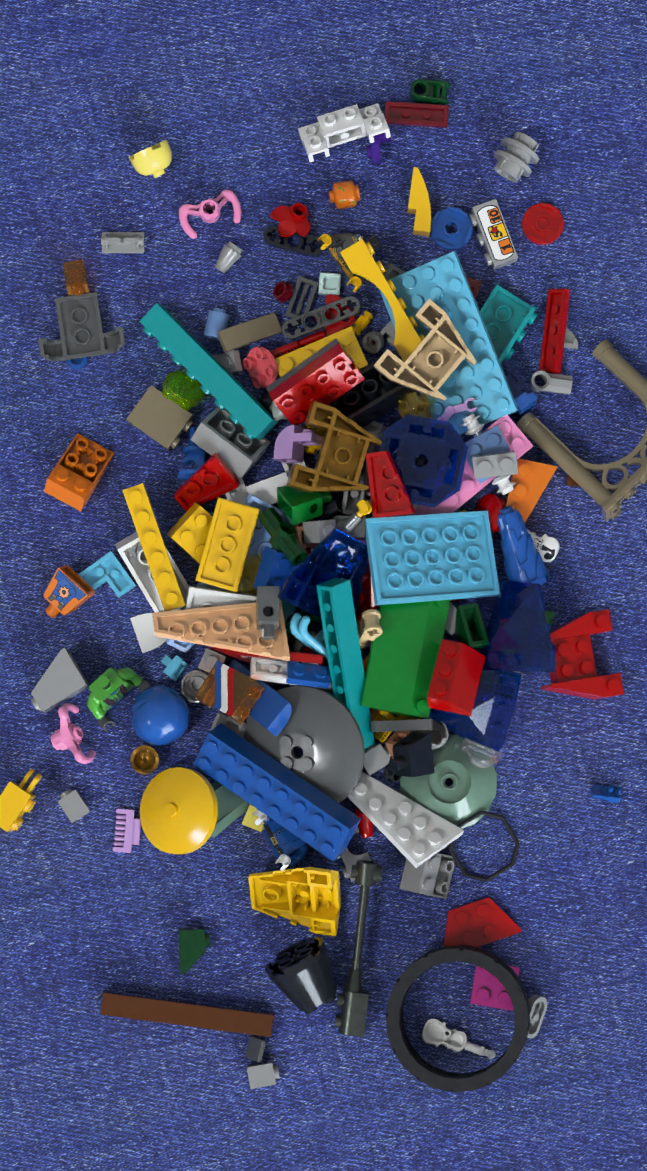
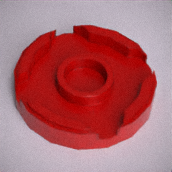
(542, 224)

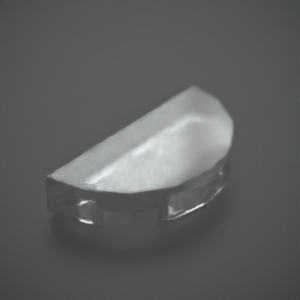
(480, 755)

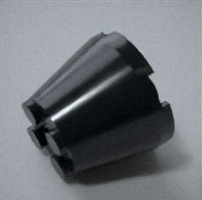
(304, 974)

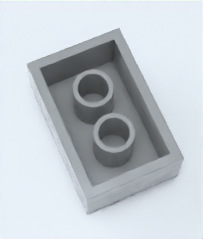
(227, 439)

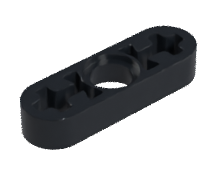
(277, 243)

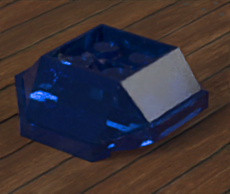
(444, 452)

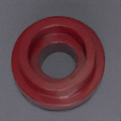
(283, 291)

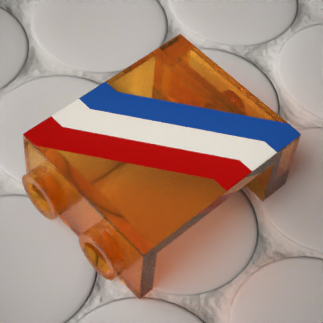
(229, 692)

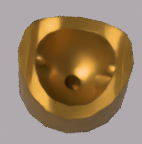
(144, 759)

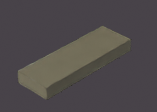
(249, 332)

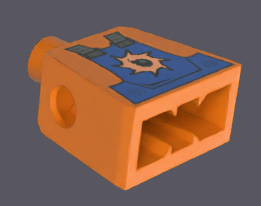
(66, 592)

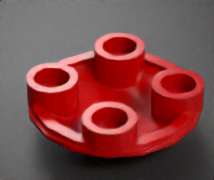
(493, 505)

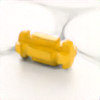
(362, 322)

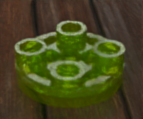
(182, 390)

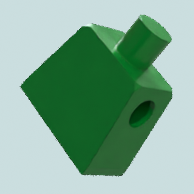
(301, 505)

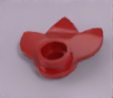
(291, 222)
(332, 314)

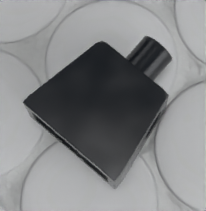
(413, 755)

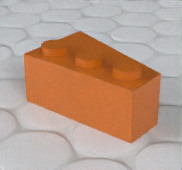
(529, 485)

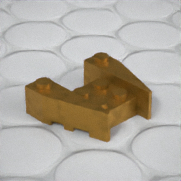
(339, 456)

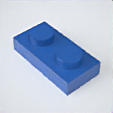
(307, 674)

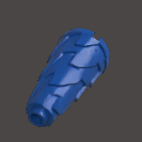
(519, 551)

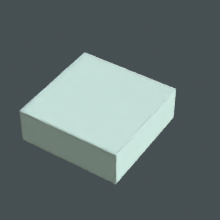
(329, 284)

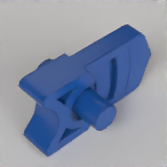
(608, 793)

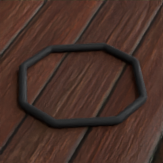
(502, 869)

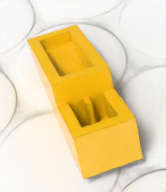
(419, 205)

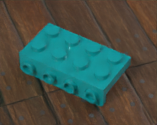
(505, 320)

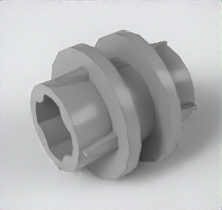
(516, 157)

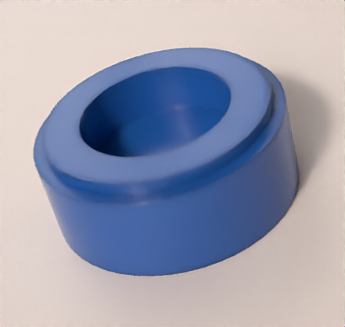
(77, 364)

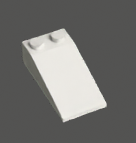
(135, 559)

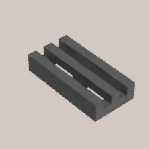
(307, 283)

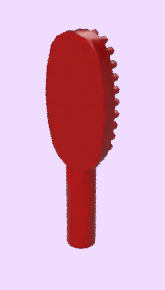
(297, 344)

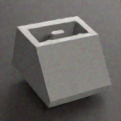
(429, 878)

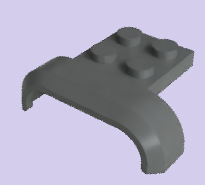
(80, 331)

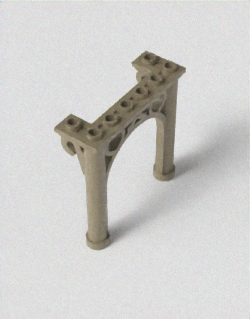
(577, 468)

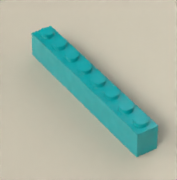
(208, 371)
(344, 650)

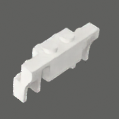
(342, 127)
(264, 489)

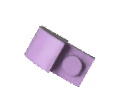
(291, 443)

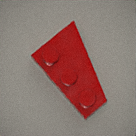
(207, 483)
(386, 487)

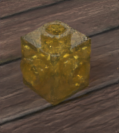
(415, 405)

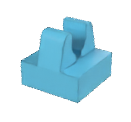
(174, 667)

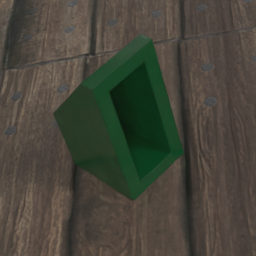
(470, 627)
(191, 946)

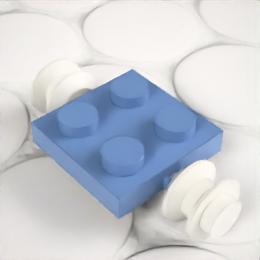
(484, 443)

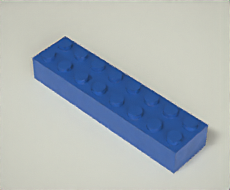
(277, 791)

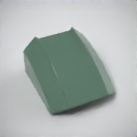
(229, 807)

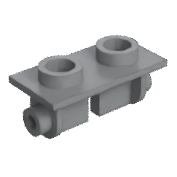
(123, 242)

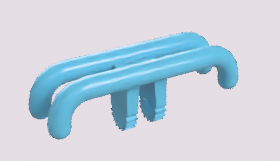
(316, 644)

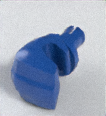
(194, 455)

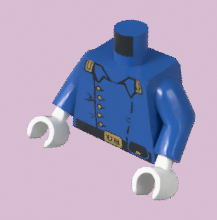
(285, 845)

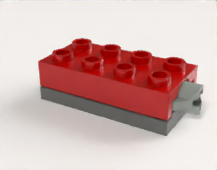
(318, 379)

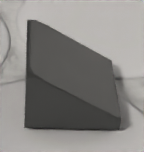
(255, 1048)

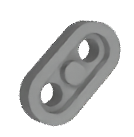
(538, 1008)

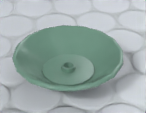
(471, 788)

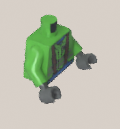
(110, 690)

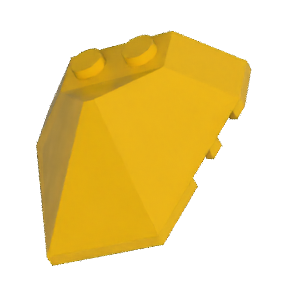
(300, 895)

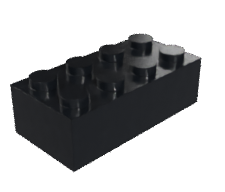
(371, 397)

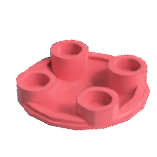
(260, 367)

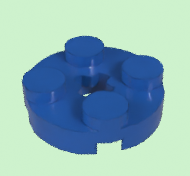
(445, 218)

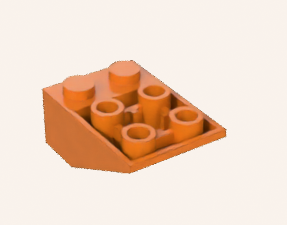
(78, 472)

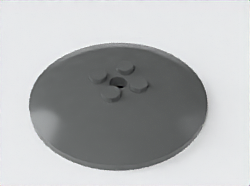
(325, 733)

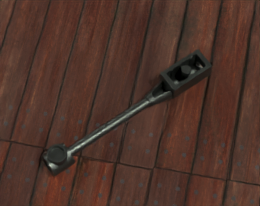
(354, 999)

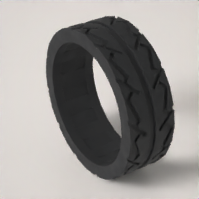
(414, 1062)

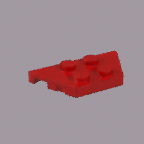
(478, 924)

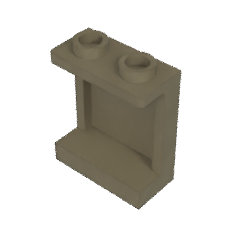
(160, 418)

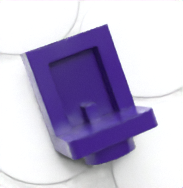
(373, 149)

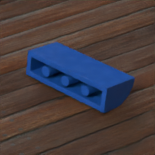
(270, 709)

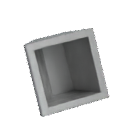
(59, 683)

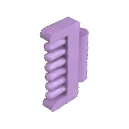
(131, 833)

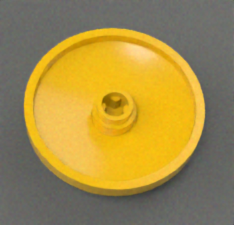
(178, 810)

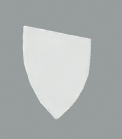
(145, 633)

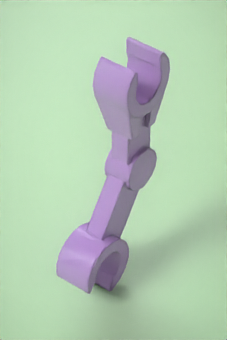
(451, 410)

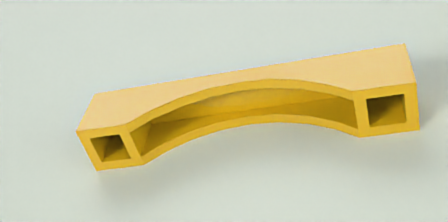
(361, 263)
(154, 547)

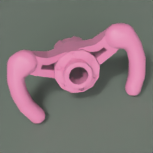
(204, 206)
(70, 735)

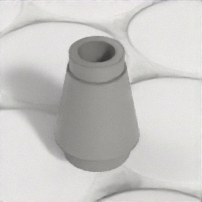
(228, 256)

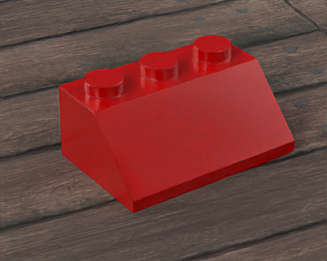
(455, 678)

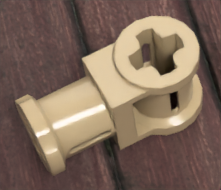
(369, 627)

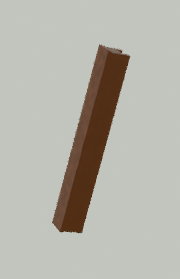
(187, 1014)

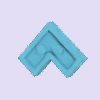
(108, 570)

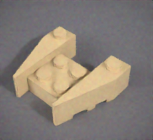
(432, 359)

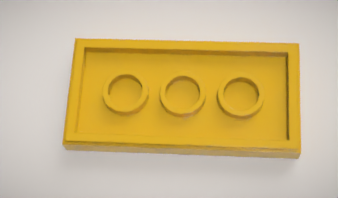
(227, 544)

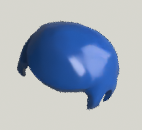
(160, 715)

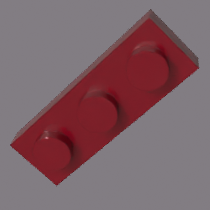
(416, 114)

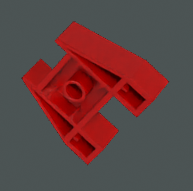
(575, 659)

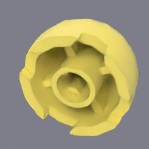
(152, 160)

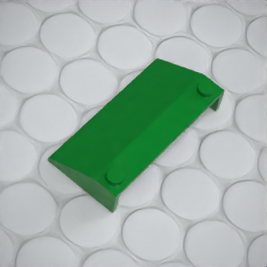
(404, 658)

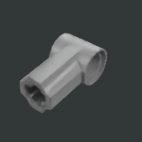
(553, 383)

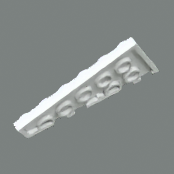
(404, 822)

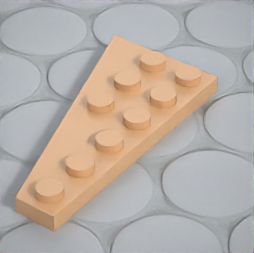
(223, 627)

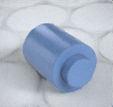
(216, 321)

